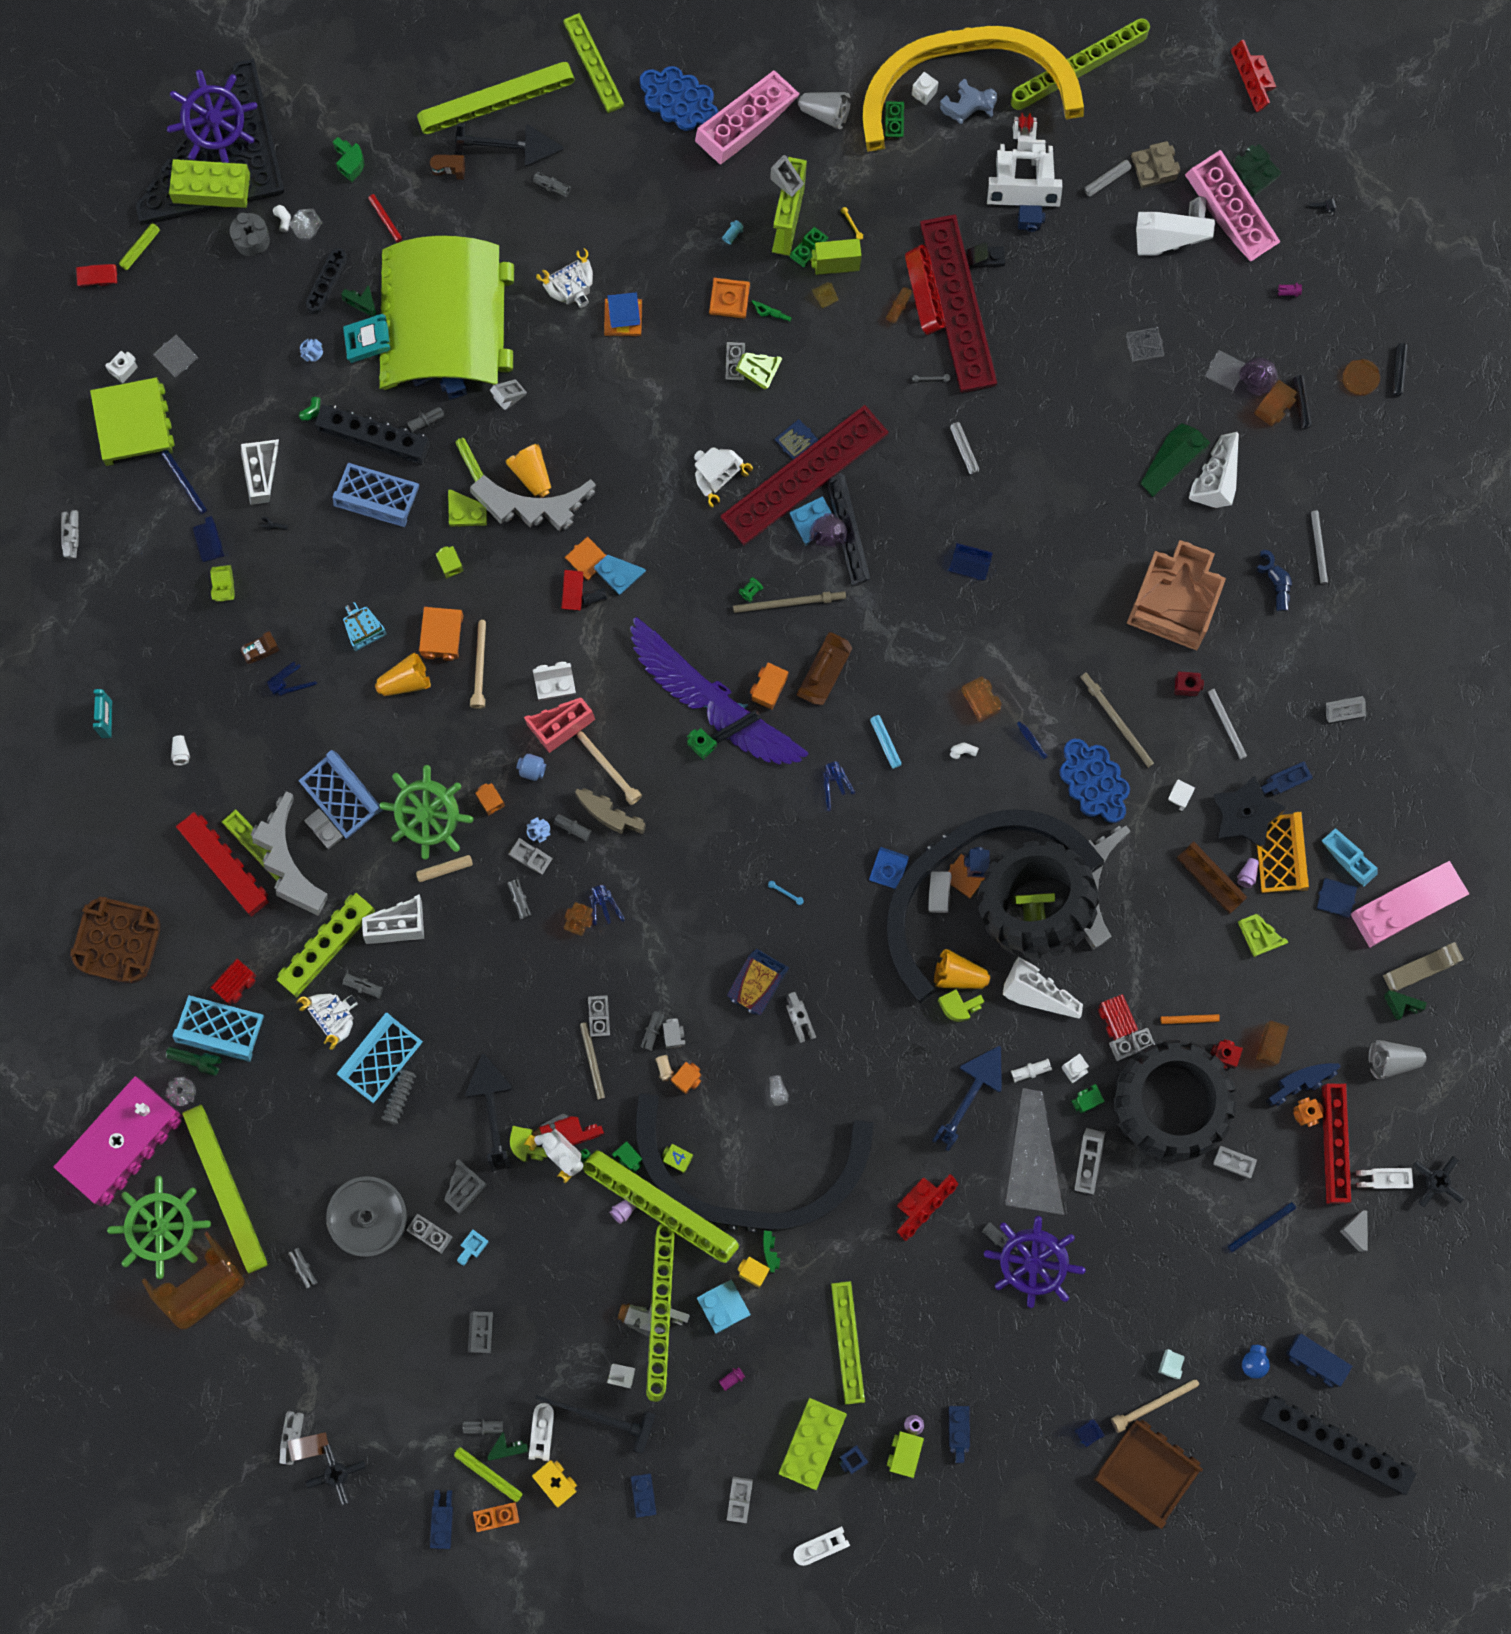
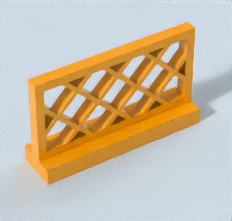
(1298, 856)

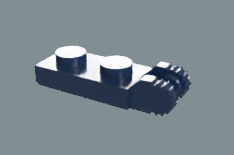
(441, 1522)

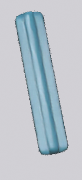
(885, 741)

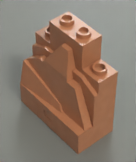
(1178, 595)

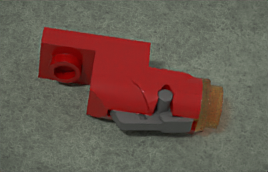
(570, 1129)

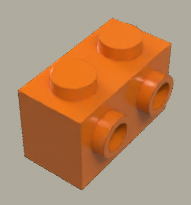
(769, 686)

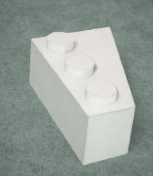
(396, 923)

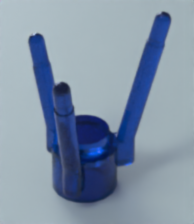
(277, 683)
(835, 772)
(601, 896)

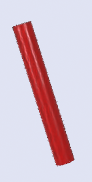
(388, 223)

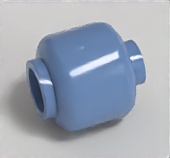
(531, 767)

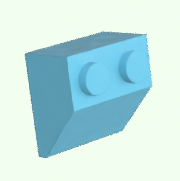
(723, 1306)

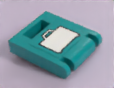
(368, 338)
(102, 713)

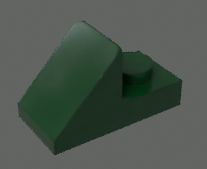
(363, 303)
(1398, 1002)
(501, 1449)

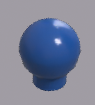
(1256, 1363)

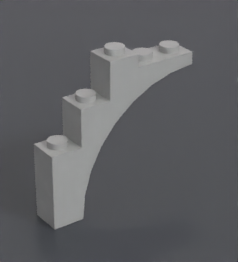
(531, 510)
(294, 885)
(1099, 933)

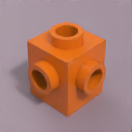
(1301, 1112)

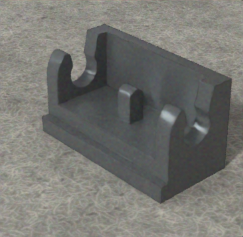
(480, 1332)

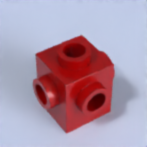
(1232, 1053)

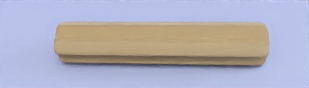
(444, 868)

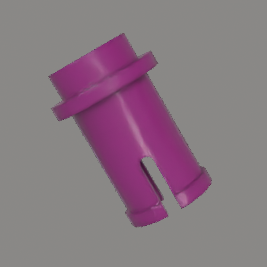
(1289, 290)
(732, 1378)

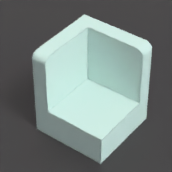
(1171, 1364)

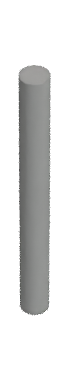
(1319, 547)
(1227, 724)

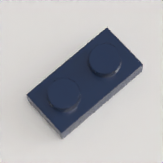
(643, 1495)

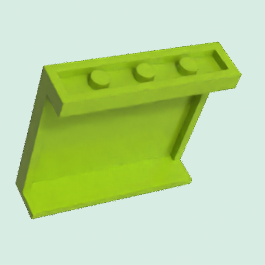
(788, 212)
(131, 420)

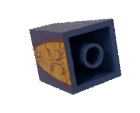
(757, 982)

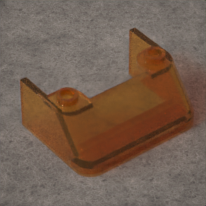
(200, 1292)

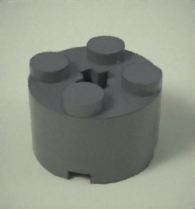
(249, 234)

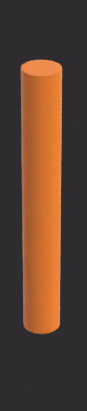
(1189, 1019)

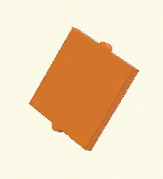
(585, 557)
(959, 878)

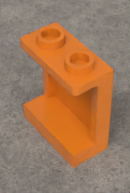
(440, 633)

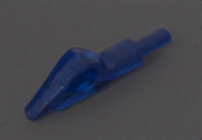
(1031, 739)

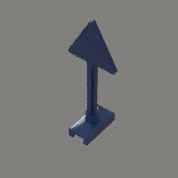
(985, 1070)

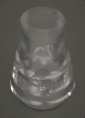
(778, 1092)

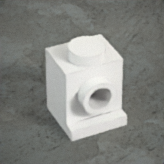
(123, 371)
(1075, 1068)

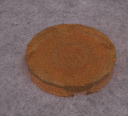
(1361, 377)

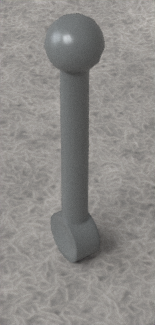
(946, 378)

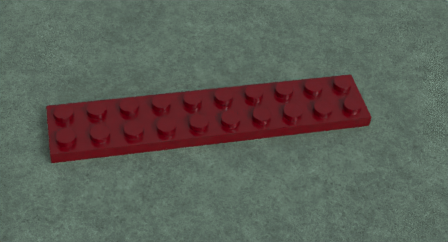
(959, 304)
(804, 475)

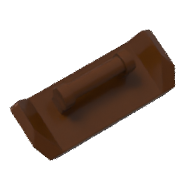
(825, 669)

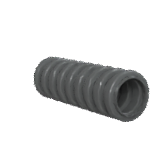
(398, 1097)

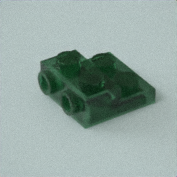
(1255, 169)

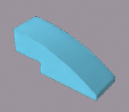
(1350, 857)

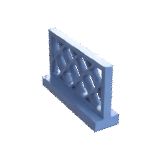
(374, 509)
(352, 782)

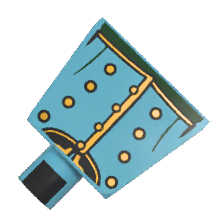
(362, 626)

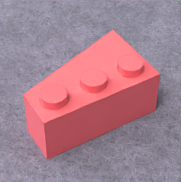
(560, 723)

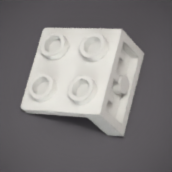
(554, 681)

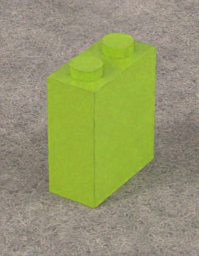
(836, 256)

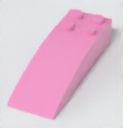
(745, 117)
(1232, 206)
(1409, 904)

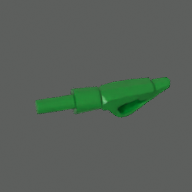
(769, 311)

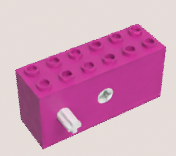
(97, 1159)

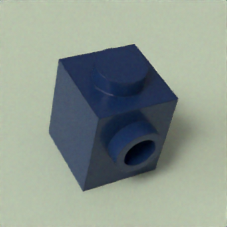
(1030, 217)
(454, 387)
(977, 862)
(852, 1460)

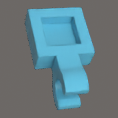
(473, 1246)

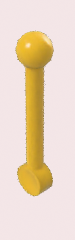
(859, 235)

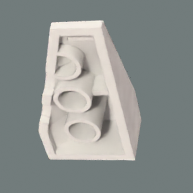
(1169, 231)
(1218, 480)
(1033, 990)

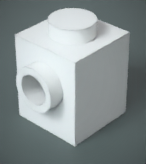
(924, 88)

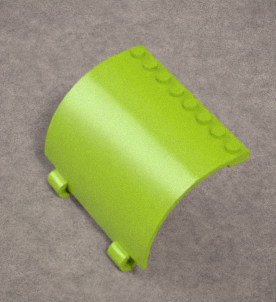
(444, 310)

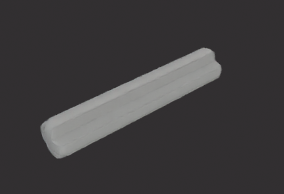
(1107, 178)
(964, 448)

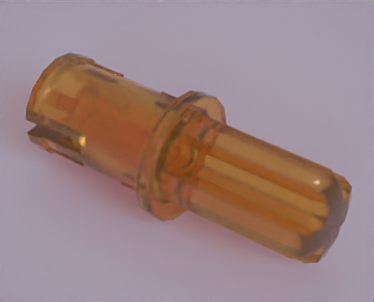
(899, 305)

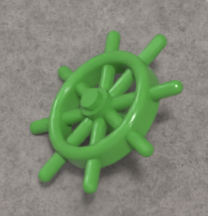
(426, 812)
(158, 1227)

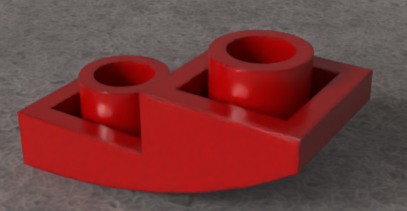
(96, 275)
(572, 590)

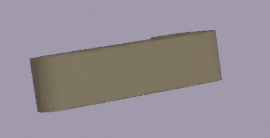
(1423, 967)

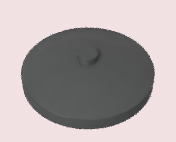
(366, 1216)

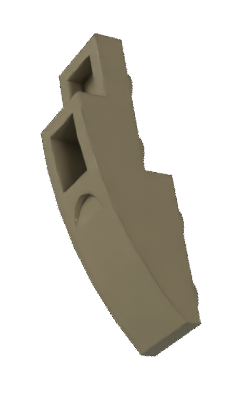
(602, 811)

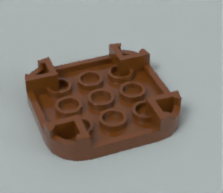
(116, 940)

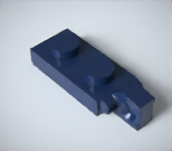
(1287, 779)
(959, 1431)

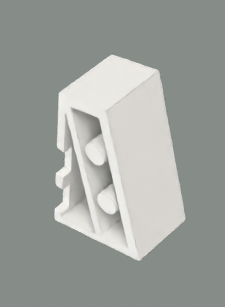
(259, 468)

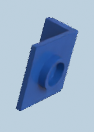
(623, 309)
(888, 868)

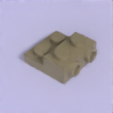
(1155, 165)

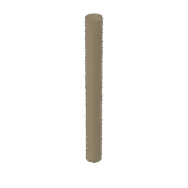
(592, 1061)

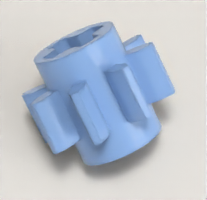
(311, 350)
(538, 830)

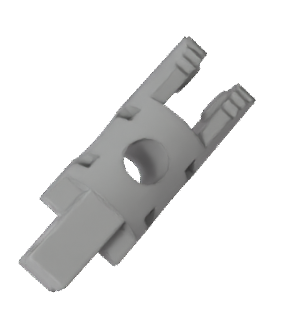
(69, 534)
(797, 1008)
(291, 1431)

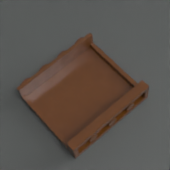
(1148, 1473)

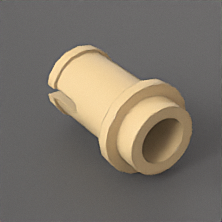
(664, 1068)

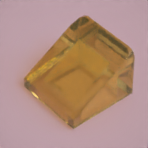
(825, 294)

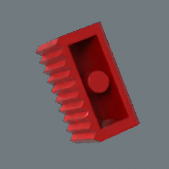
(233, 982)
(1118, 1017)

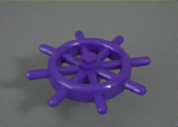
(212, 117)
(1034, 1261)

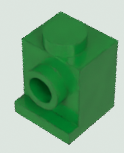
(703, 749)
(1088, 1099)
(628, 1157)

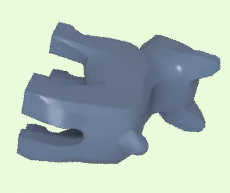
(970, 101)

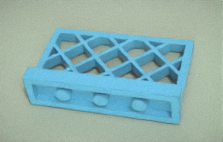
(209, 1042)
(366, 1046)

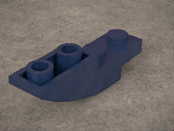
(1308, 1077)

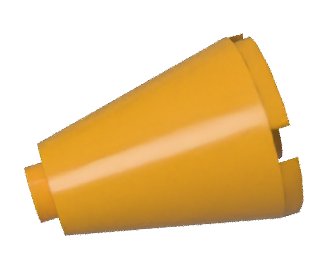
(531, 470)
(404, 677)
(959, 972)

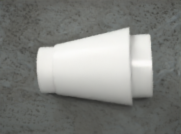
(179, 752)

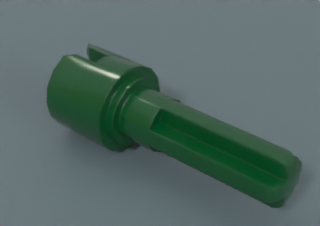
(203, 1062)

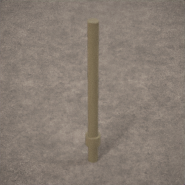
(825, 597)
(1095, 690)

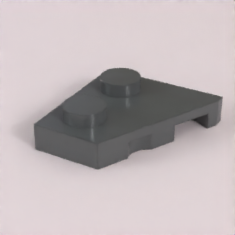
(463, 1187)

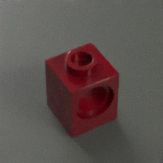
(1182, 689)

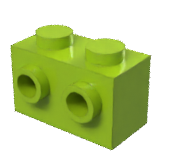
(905, 1454)

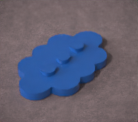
(678, 97)
(1094, 781)

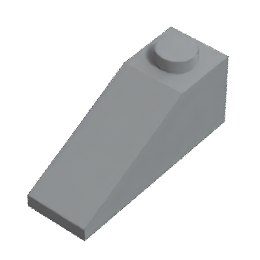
(1089, 1160)

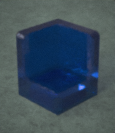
(1089, 1432)

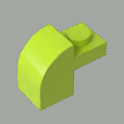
(222, 583)
(955, 1008)
(521, 1151)

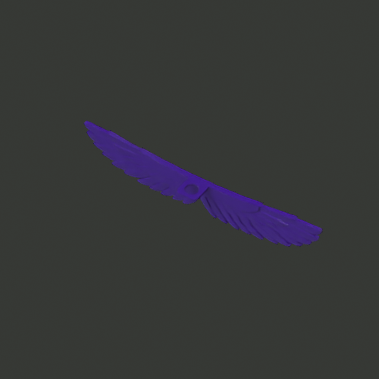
(698, 692)

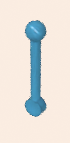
(799, 901)

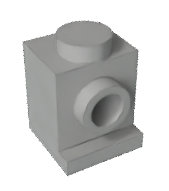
(673, 1034)

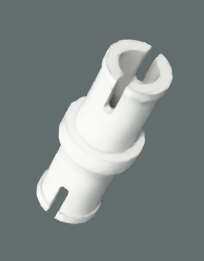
(1031, 1070)

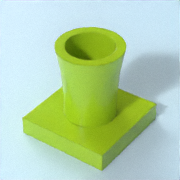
(1033, 905)

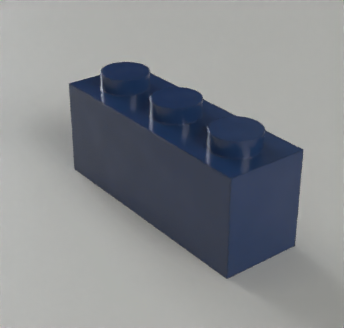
(1318, 1361)

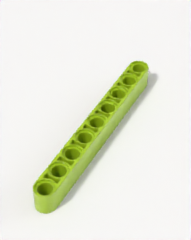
(1085, 57)
(495, 98)
(225, 1189)
(660, 1206)
(656, 1319)

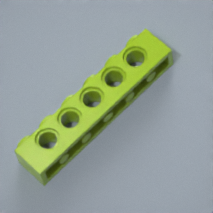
(324, 955)

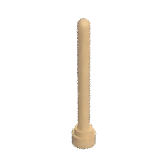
(478, 700)
(631, 794)
(1121, 1422)

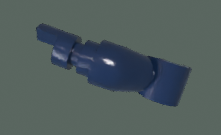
(1280, 578)

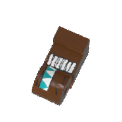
(448, 165)
(259, 648)

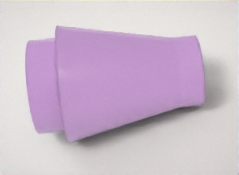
(1248, 874)
(622, 1211)
(908, 1425)

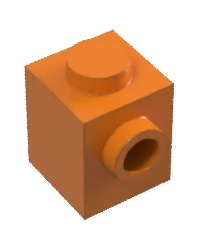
(687, 1077)

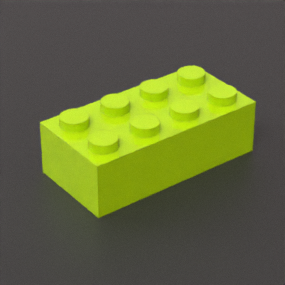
(209, 183)
(812, 1443)

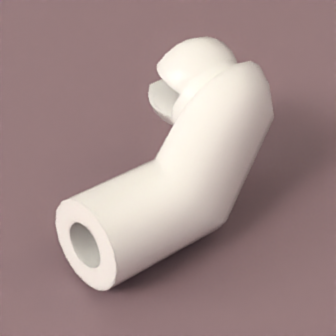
(281, 212)
(963, 748)

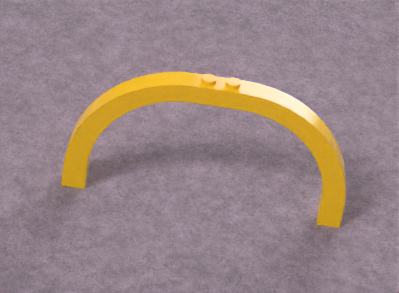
(963, 41)

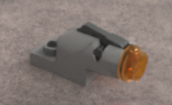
(639, 1318)

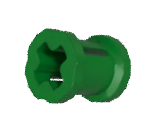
(745, 591)

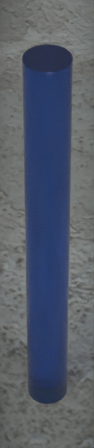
(184, 482)
(1261, 1227)

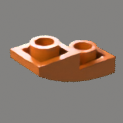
(496, 1517)

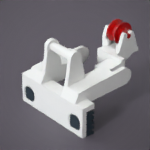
(1011, 191)

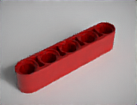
(925, 289)

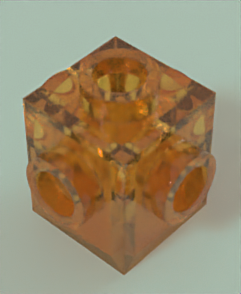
(578, 918)

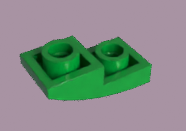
(894, 119)
(803, 252)
(770, 1257)

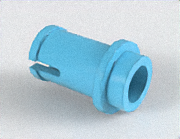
(735, 228)

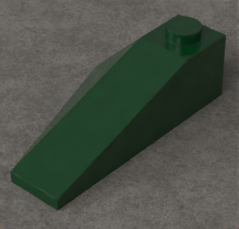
(1175, 455)

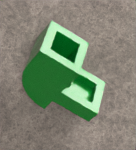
(352, 161)

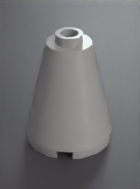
(826, 106)
(1394, 1058)

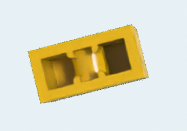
(753, 1271)
(544, 1479)

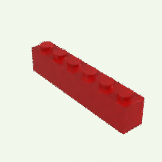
(222, 864)
(1336, 1144)

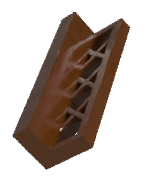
(1211, 877)

